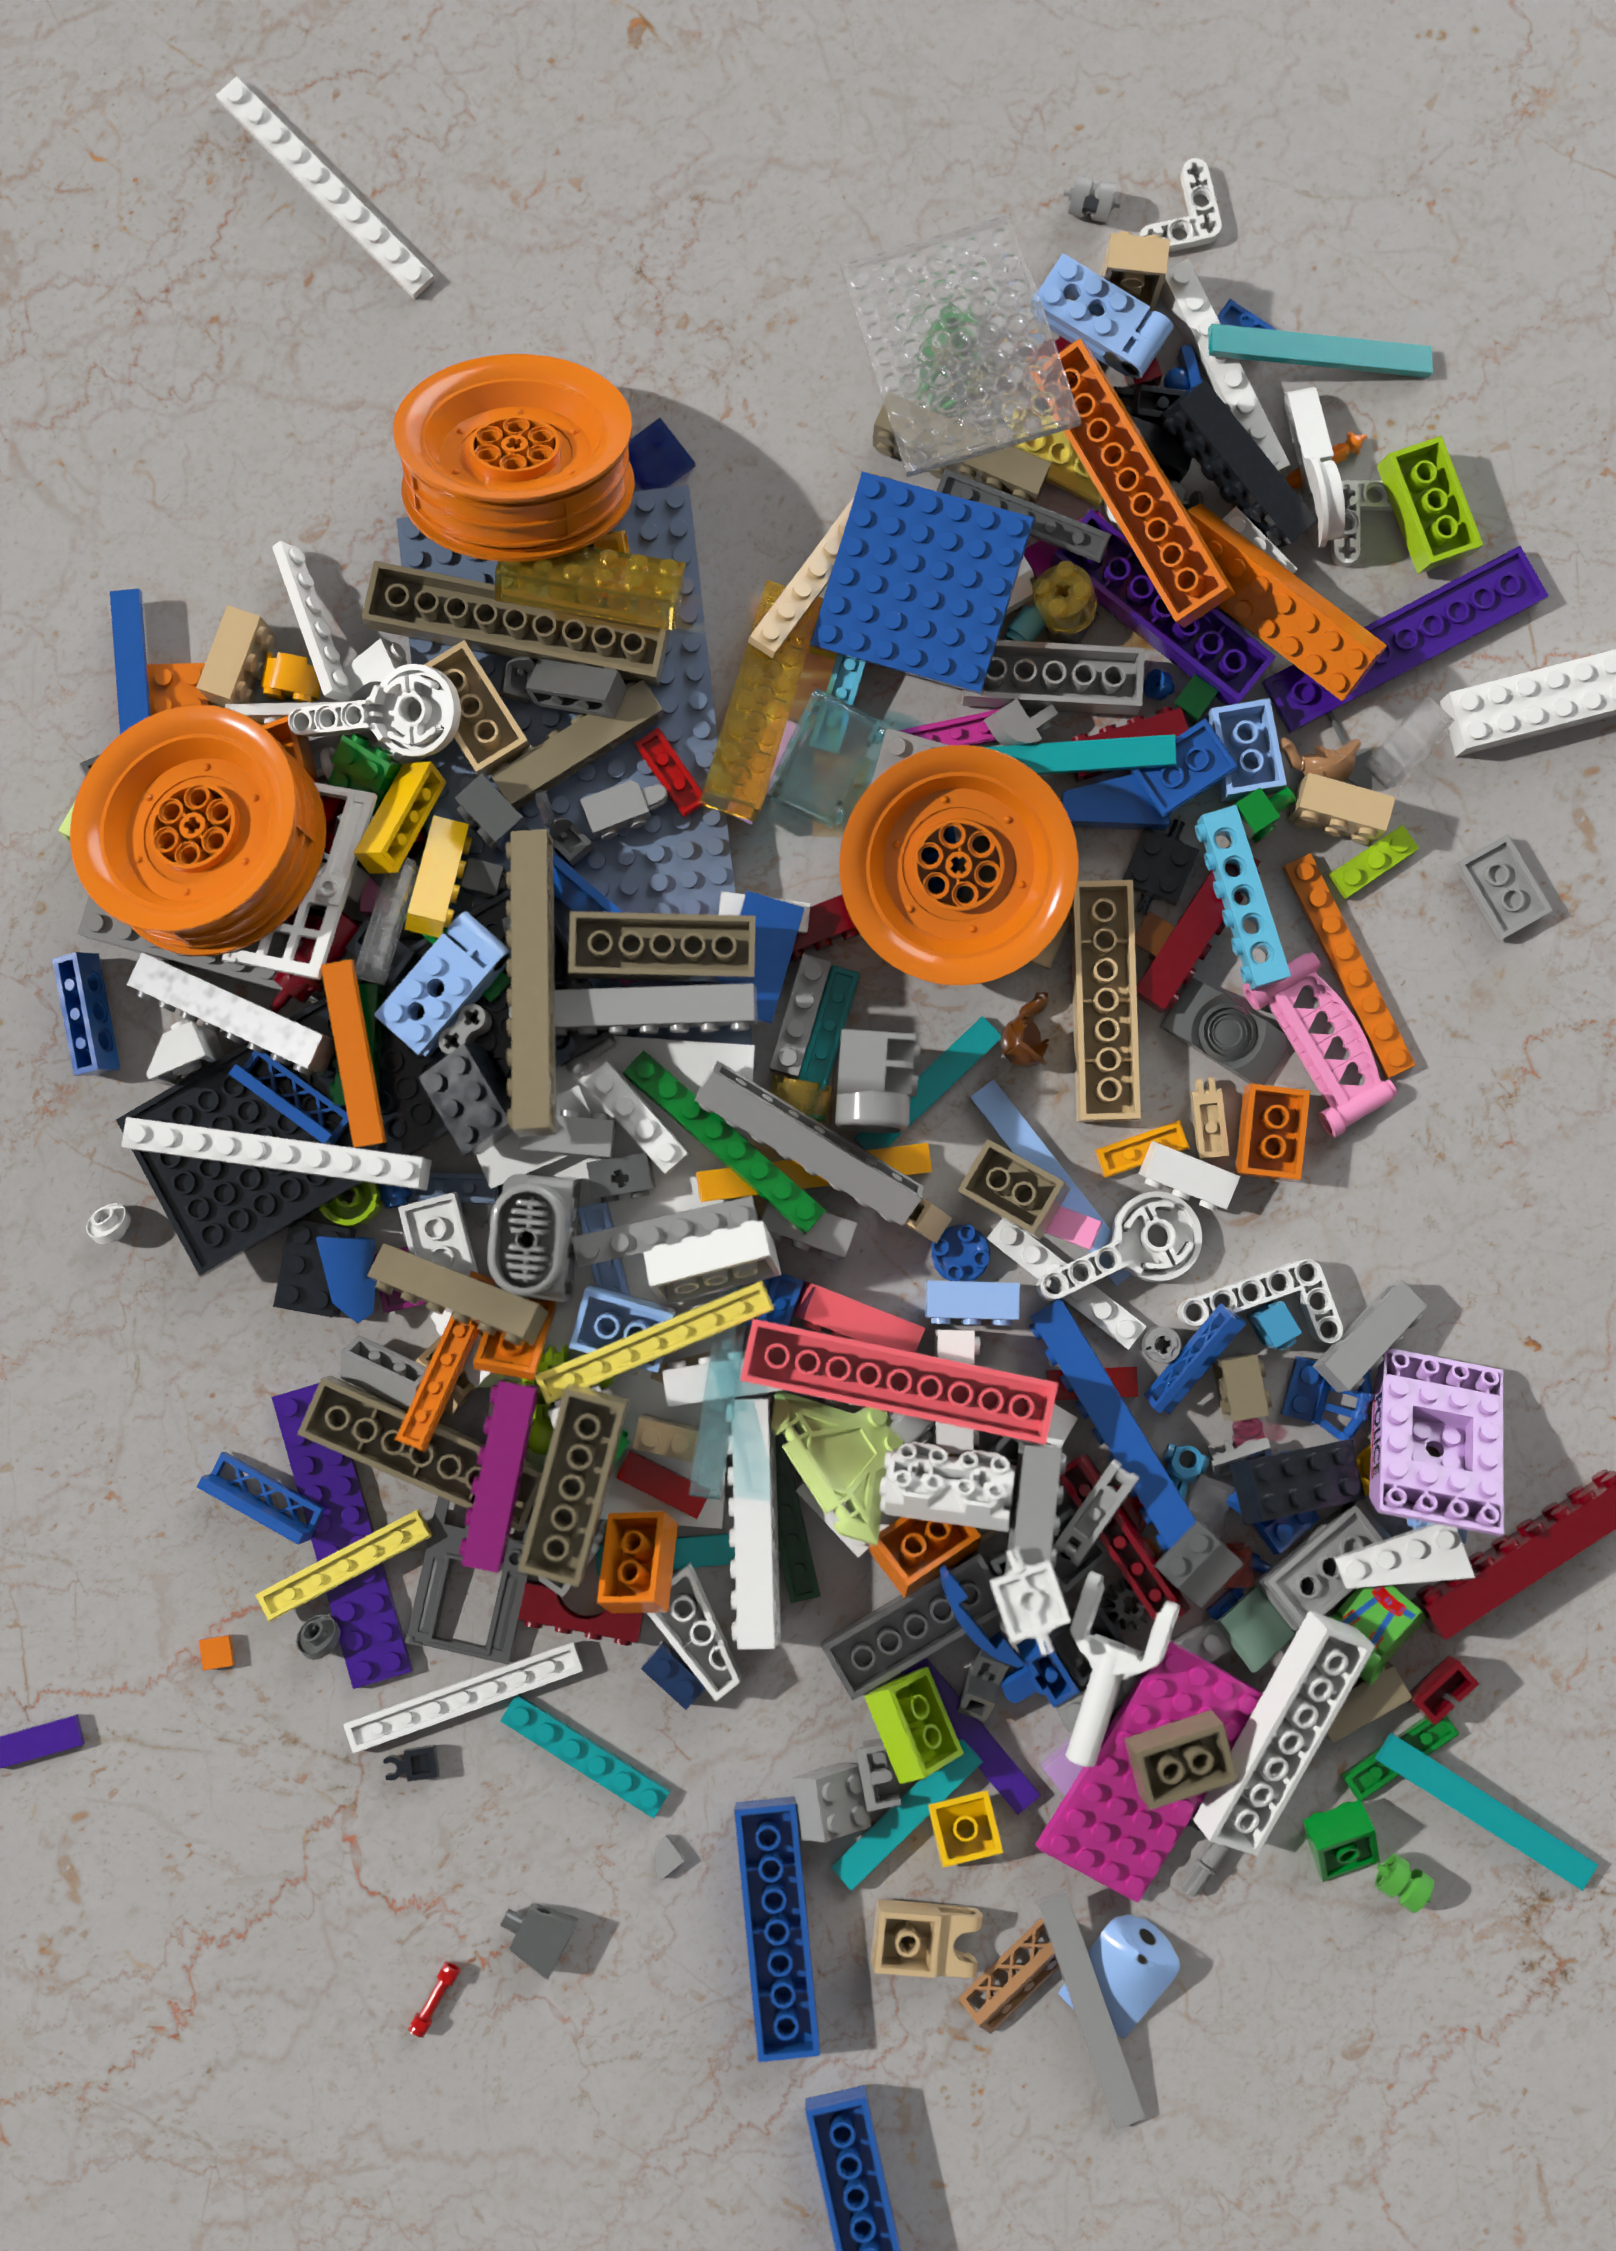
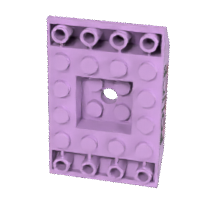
(1460, 1414)

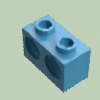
(1274, 1325)

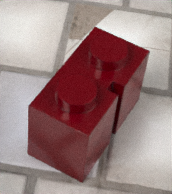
(1448, 1678)

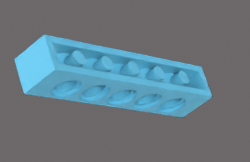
(1228, 823)

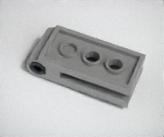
(1344, 1531)

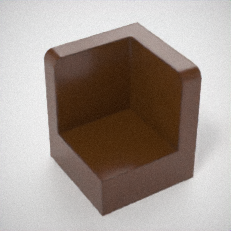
(1153, 934)

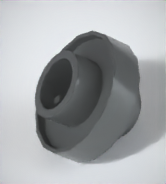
(318, 1636)

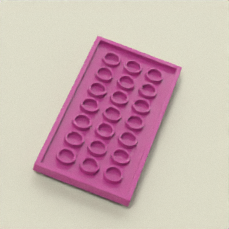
(1102, 1819)

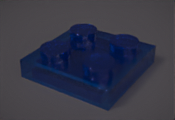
(657, 457)

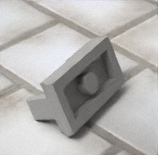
(1248, 1450)

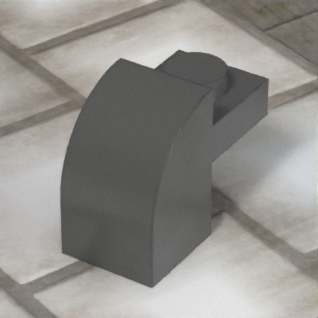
(981, 1686)

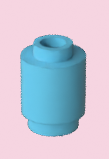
(1025, 626)

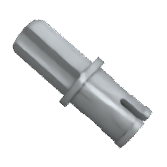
(1205, 1869)

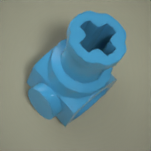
(1182, 1475)

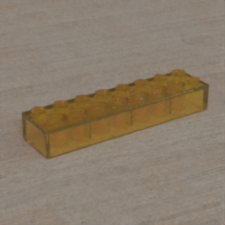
(757, 717)

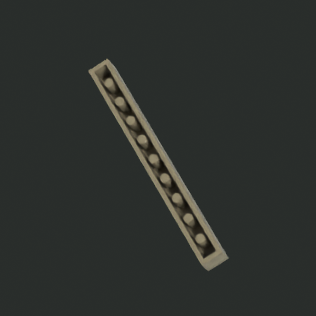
(531, 983)

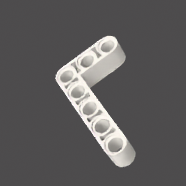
(1265, 1293)

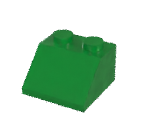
(1341, 1840)

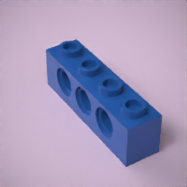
(86, 1014)

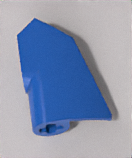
(346, 1271)

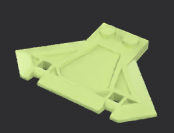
(838, 1458)

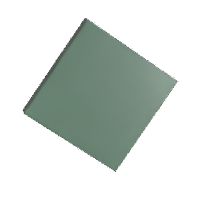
(1255, 1629)

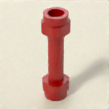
(422, 2020)

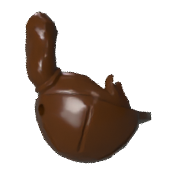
(1021, 1036)

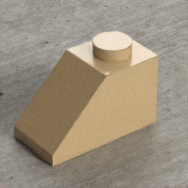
(928, 1220)

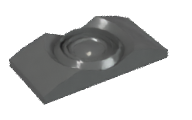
(1226, 1032)

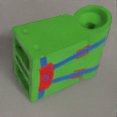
(1383, 1619)

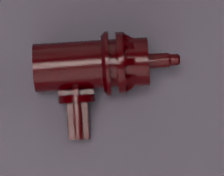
(304, 987)

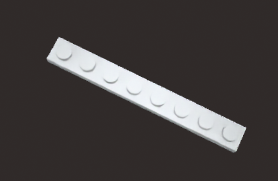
(463, 1697)

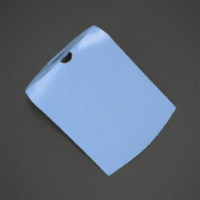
(1126, 1983)

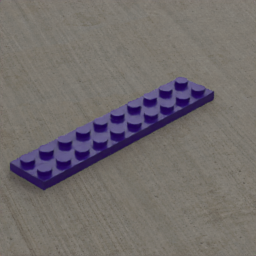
(1419, 633)
(363, 1605)

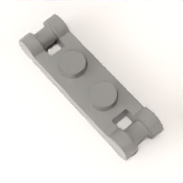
(1096, 1512)

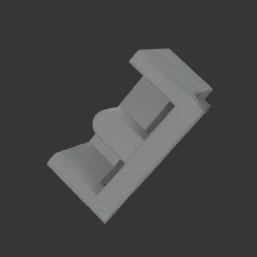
(877, 1776)

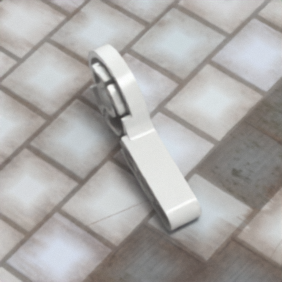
(389, 713)
(1133, 1247)

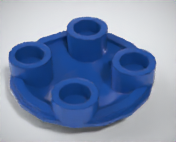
(961, 1253)

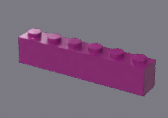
(499, 1475)

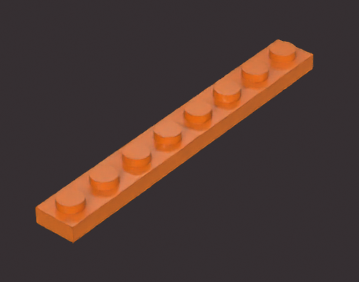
(1348, 966)

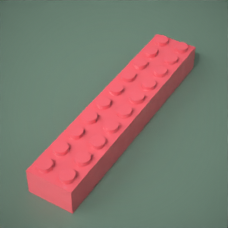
(899, 1381)

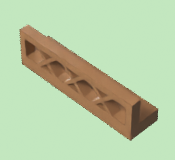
(1019, 1984)

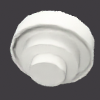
(108, 1223)

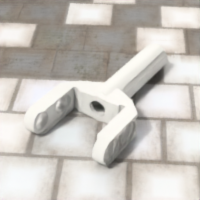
(1110, 1665)

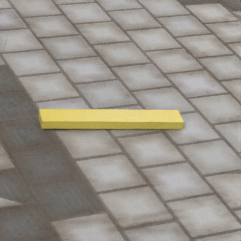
(344, 1565)

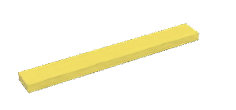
(656, 1341)

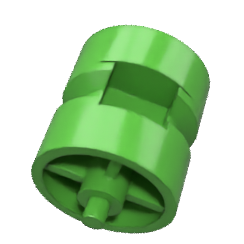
(1410, 1886)

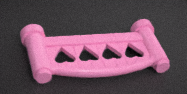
(1344, 1102)

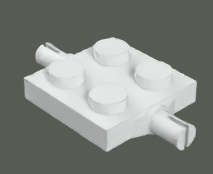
(1030, 1601)

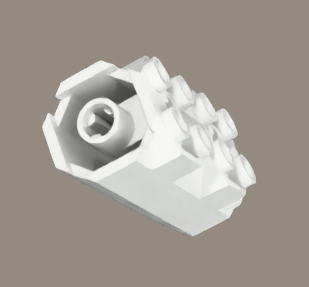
(947, 1489)

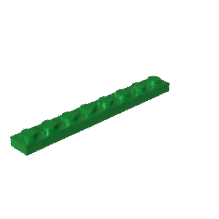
(724, 1142)

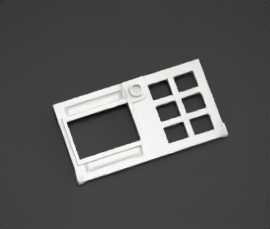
(328, 890)

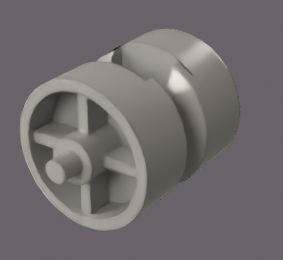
(1092, 198)

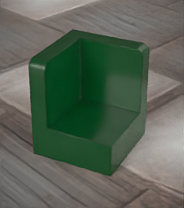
(1196, 698)

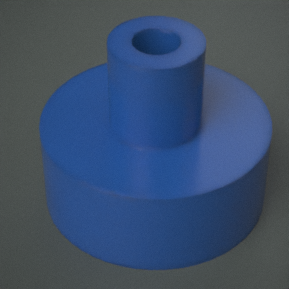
(1158, 685)

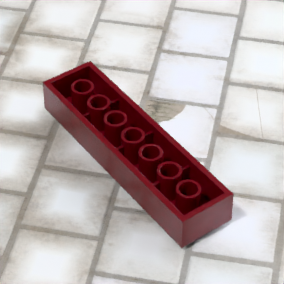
(1522, 1557)

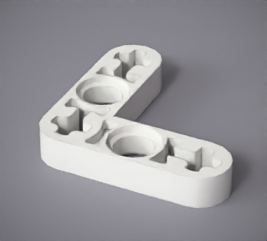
(1194, 222)
(1358, 503)

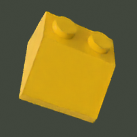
(965, 1829)

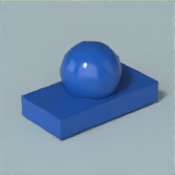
(1187, 373)

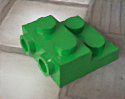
(363, 767)

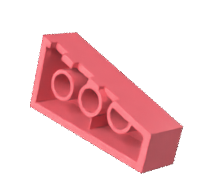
(855, 1320)

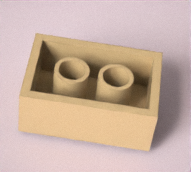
(1137, 265)
(236, 658)
(1341, 809)

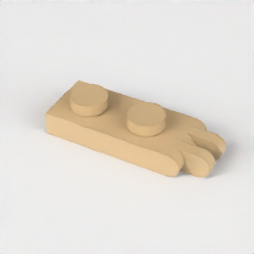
(1209, 1120)

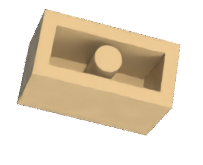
(666, 1437)

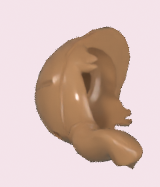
(1327, 763)

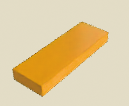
(1132, 1151)

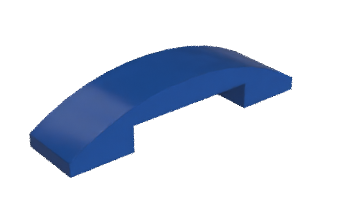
(997, 1645)

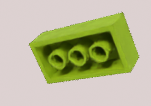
(1429, 504)

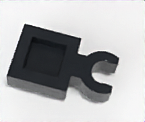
(417, 1763)

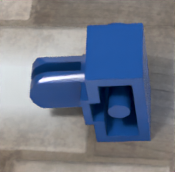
(1040, 1674)

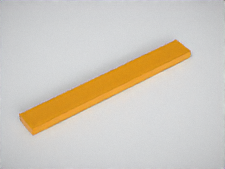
(725, 1184)

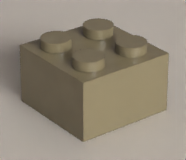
(1241, 1387)

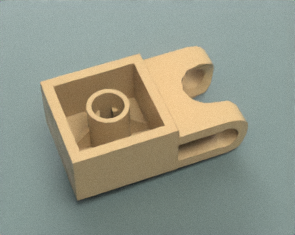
(929, 1940)

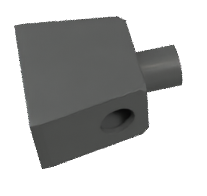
(539, 1936)

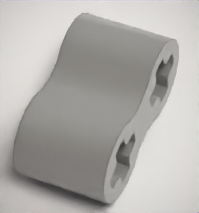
(464, 1029)

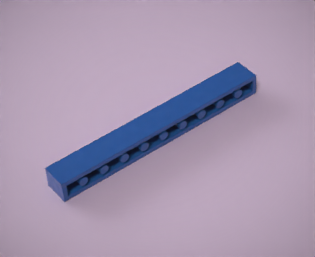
(1112, 1420)

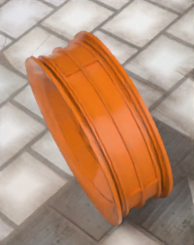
(515, 457)
(169, 768)
(936, 932)

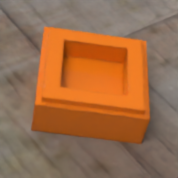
(216, 1652)

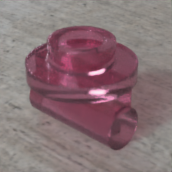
(1247, 1430)

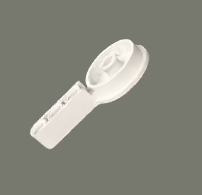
(1319, 474)

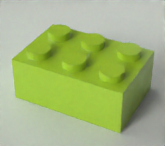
(913, 1725)

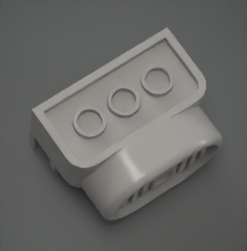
(876, 1081)
(549, 1211)

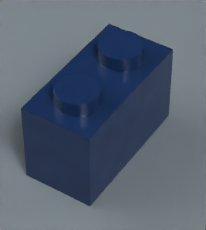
(673, 1675)

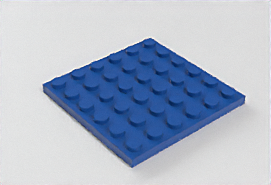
(922, 582)

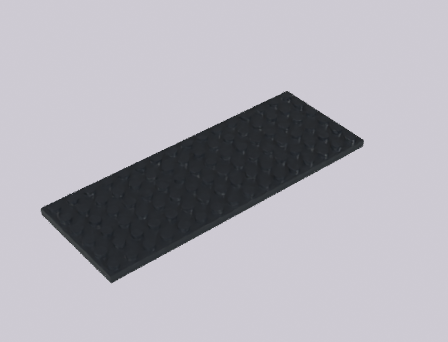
(234, 1207)

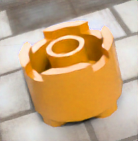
(289, 677)

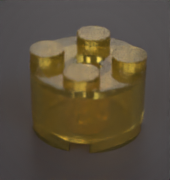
(1065, 598)
(803, 1095)

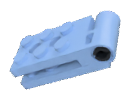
(1123, 330)
(467, 965)

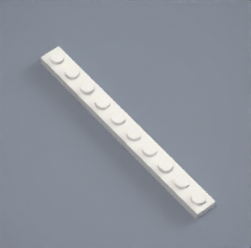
(325, 187)

